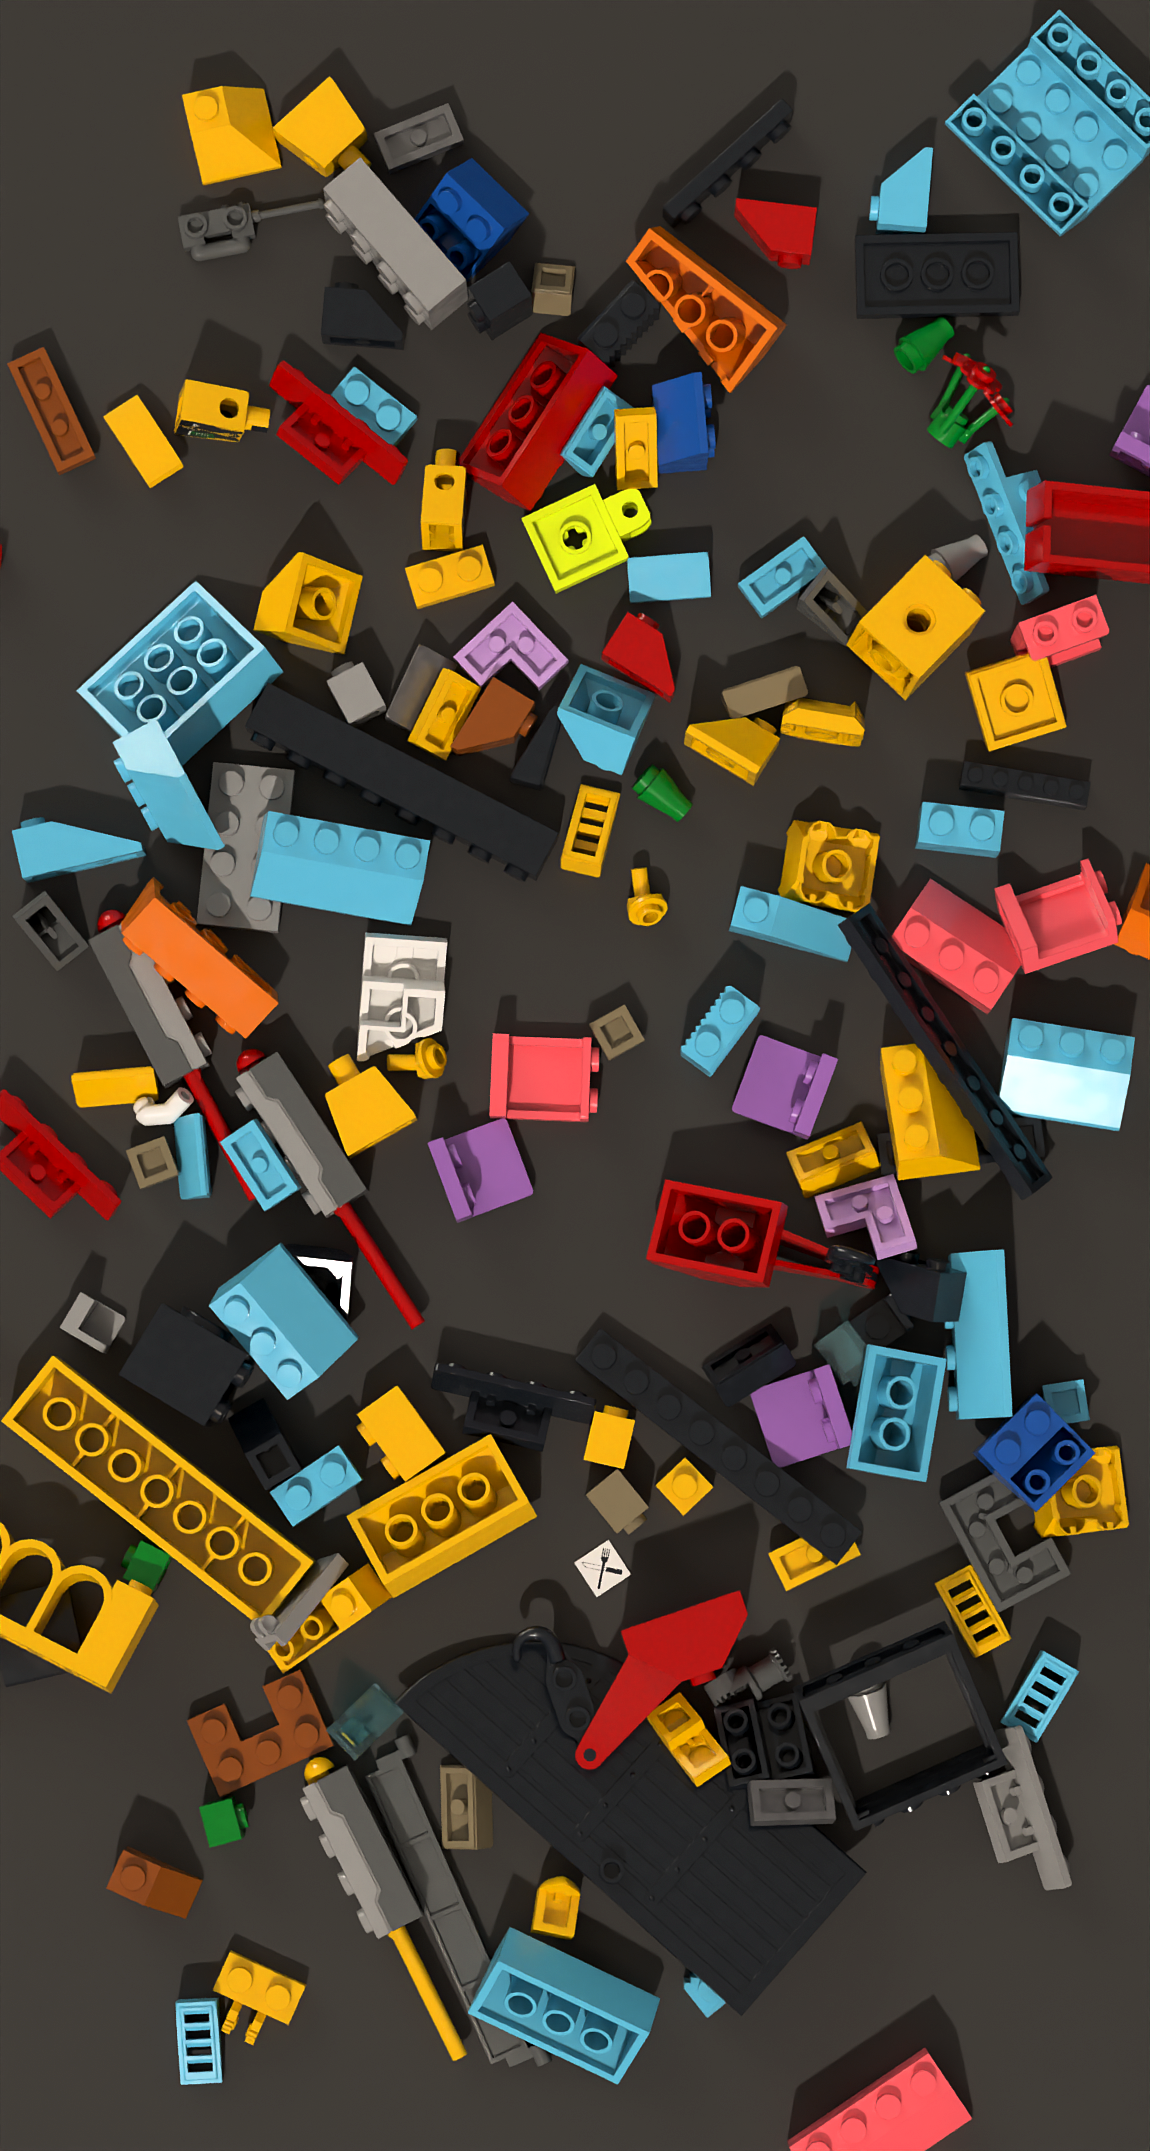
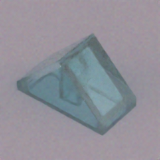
(364, 1721)

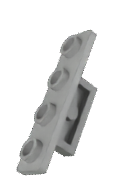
(1019, 1814)

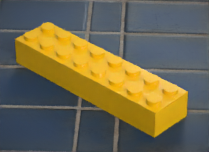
(158, 1490)

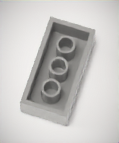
(395, 245)

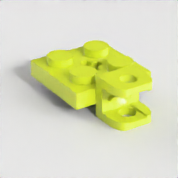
(603, 525)

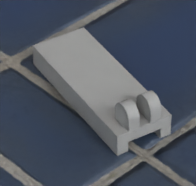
(299, 1603)

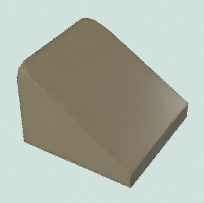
(552, 289)

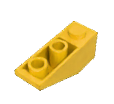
(334, 1614)

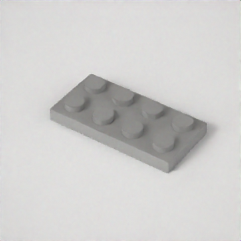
(236, 807)

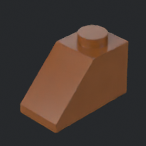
(495, 720)
(154, 1883)

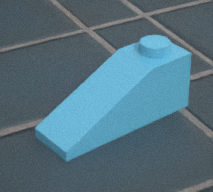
(61, 849)
(789, 924)

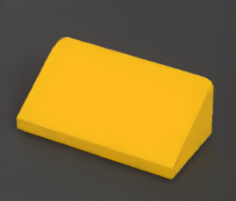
(115, 1086)
(833, 1160)

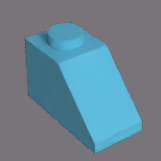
(904, 198)

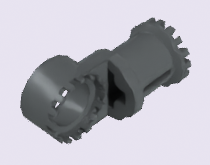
(757, 1677)

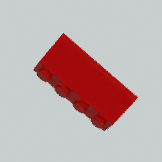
(533, 420)

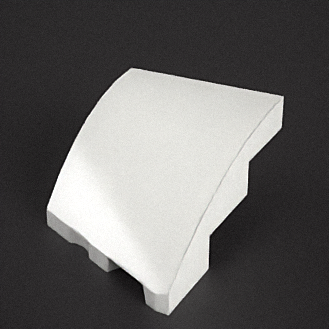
(400, 991)

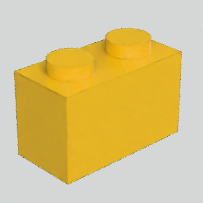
(400, 1434)

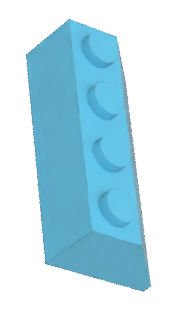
(339, 868)
(980, 1340)
(564, 2006)

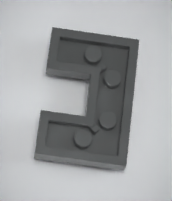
(1004, 1576)

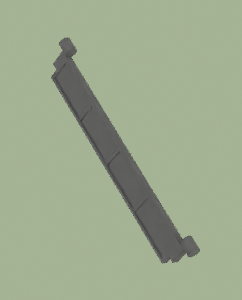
(440, 1896)

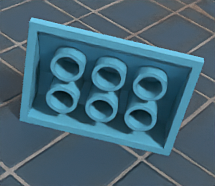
(184, 669)

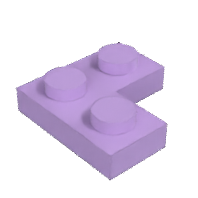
(515, 640)
(870, 1205)

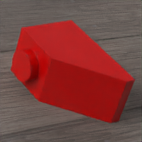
(779, 230)
(641, 654)

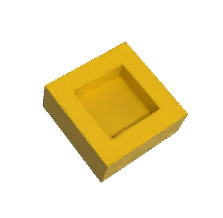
(684, 1486)

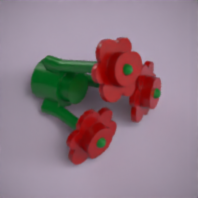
(950, 422)

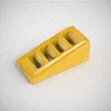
(581, 862)
(987, 1643)

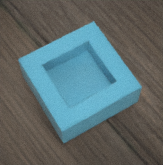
(1067, 1400)

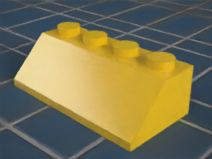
(441, 1516)

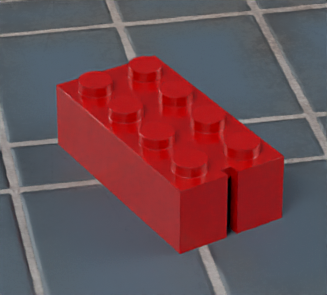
(1088, 531)

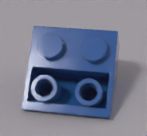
(470, 217)
(682, 431)
(1034, 1452)

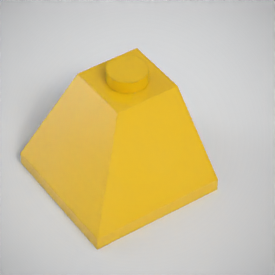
(231, 132)
(310, 604)
(735, 745)

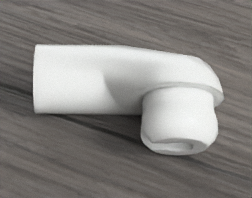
(167, 1113)

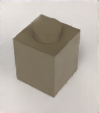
(618, 1503)

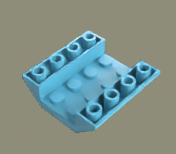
(1058, 124)

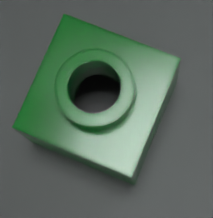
(146, 1564)
(224, 1821)

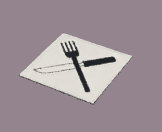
(602, 1568)

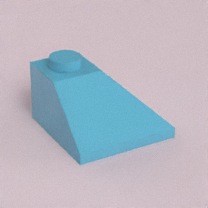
(604, 717)

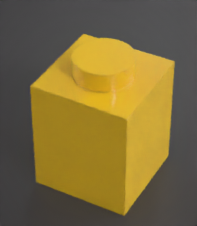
(609, 1437)

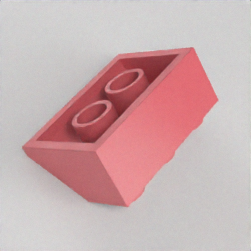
(957, 946)

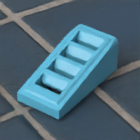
(1057, 1666)
(199, 2006)

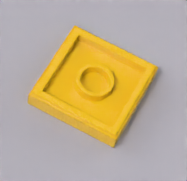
(1015, 700)

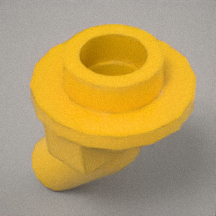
(644, 903)
(428, 1060)

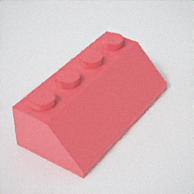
(897, 2112)

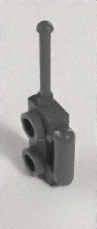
(228, 221)

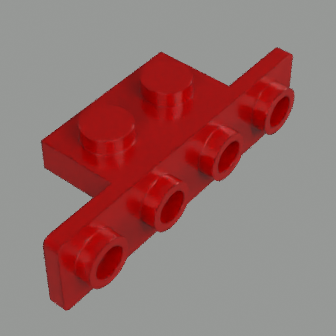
(329, 433)
(45, 1167)

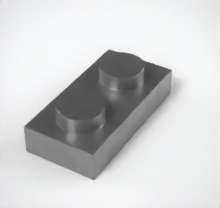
(418, 138)
(791, 1802)

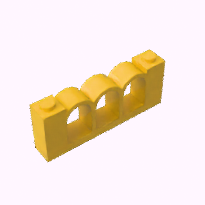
(113, 1634)

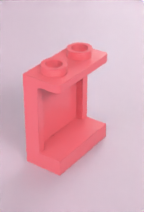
(1062, 633)
(1059, 919)
(542, 1078)

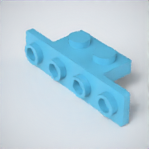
(1005, 508)

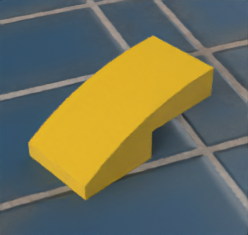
(143, 441)
(688, 1739)

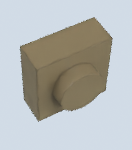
(616, 1032)
(152, 1162)

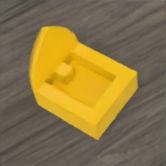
(556, 1908)

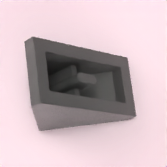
(831, 606)
(50, 931)

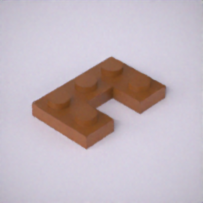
(239, 1762)

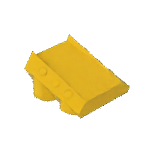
(823, 722)
(829, 865)
(1088, 1500)

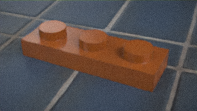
(51, 411)

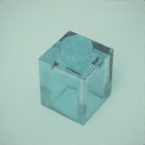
(844, 1353)

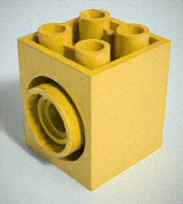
(916, 626)

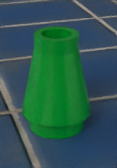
(922, 345)
(661, 792)

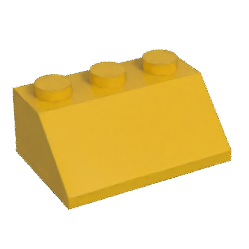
(923, 1118)

